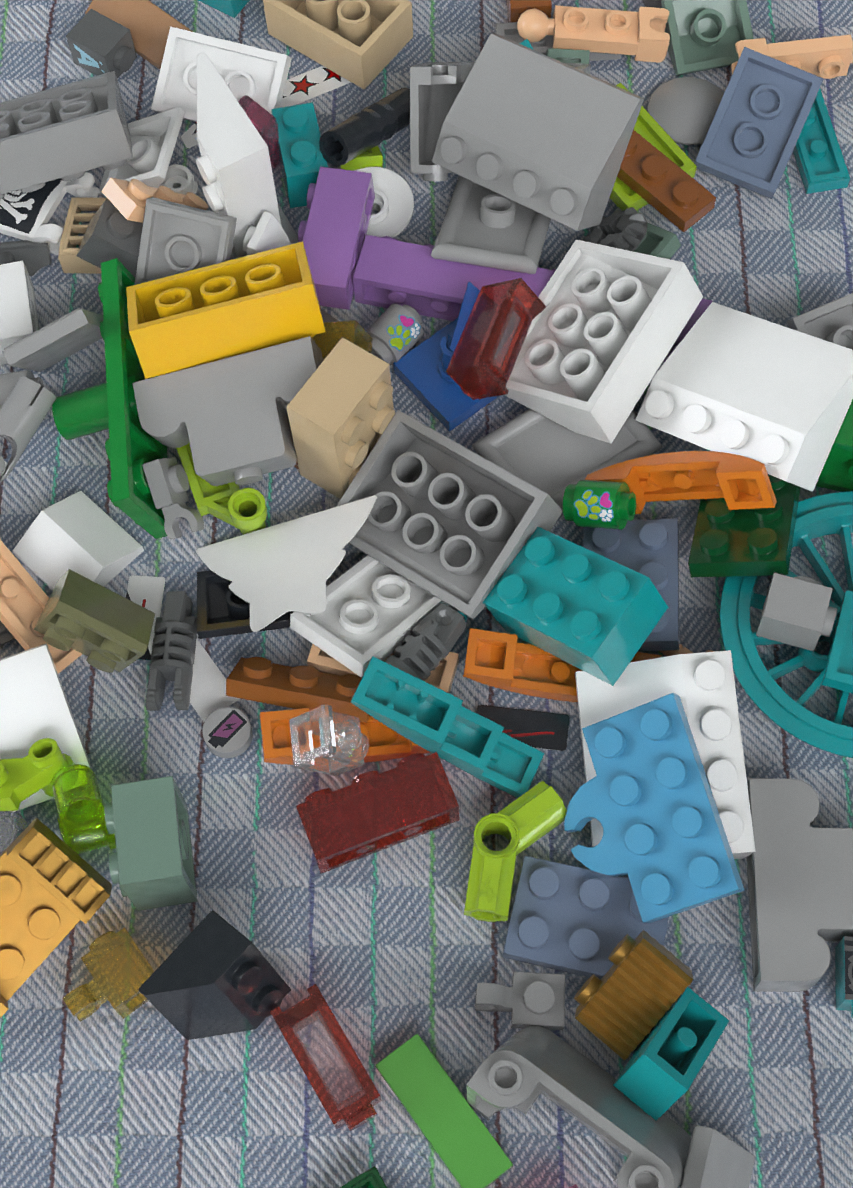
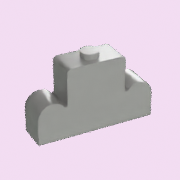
(231, 410)
(795, 886)

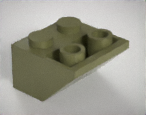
(95, 623)

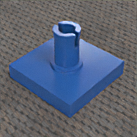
(426, 376)

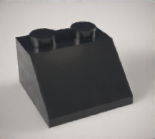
(215, 983)

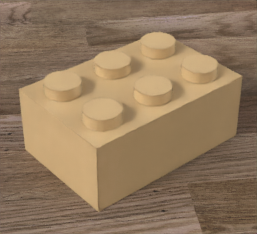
(343, 35)
(340, 416)

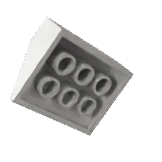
(538, 132)
(62, 133)
(444, 513)

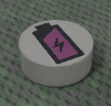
(227, 732)

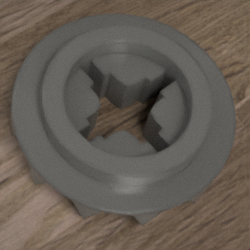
(627, 222)

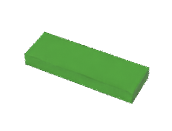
(443, 1115)

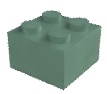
(151, 843)

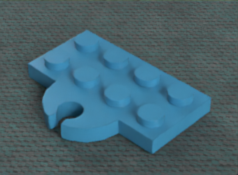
(654, 812)

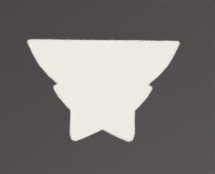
(288, 562)

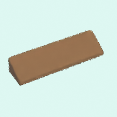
(146, 23)

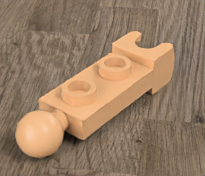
(601, 30)
(819, 56)

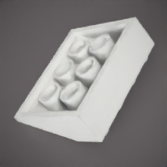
(232, 156)
(601, 336)
(754, 393)
(711, 707)

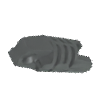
(428, 642)
(173, 652)

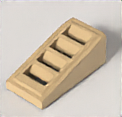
(67, 250)

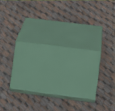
(705, 33)

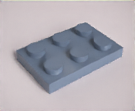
(758, 122)
(652, 550)
(572, 918)

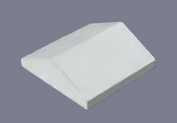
(152, 149)
(77, 538)

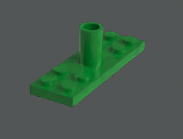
(115, 408)

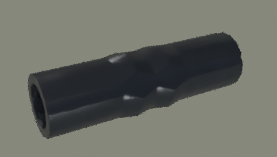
(366, 128)

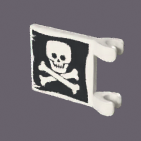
(28, 213)

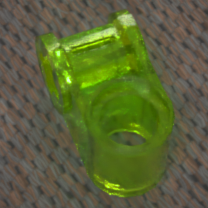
(80, 809)

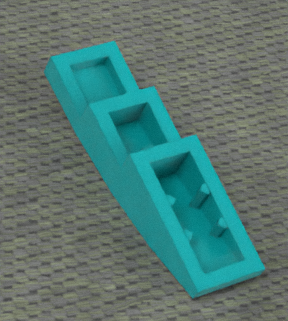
(444, 726)

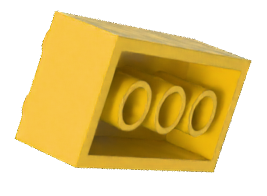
(223, 310)

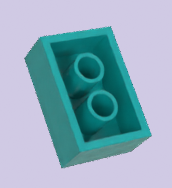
(576, 605)

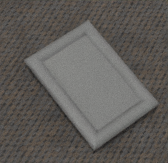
(490, 230)
(555, 456)

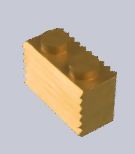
(632, 993)

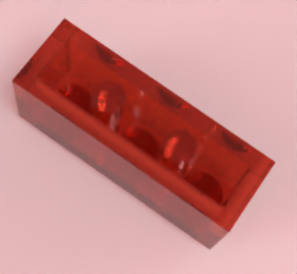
(378, 811)

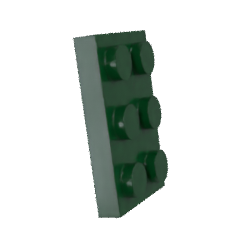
(745, 539)

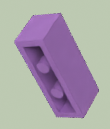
(336, 231)

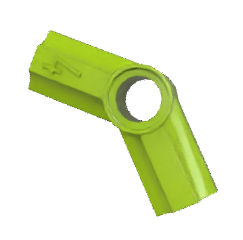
(493, 871)

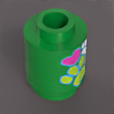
(599, 504)

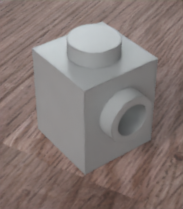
(796, 611)

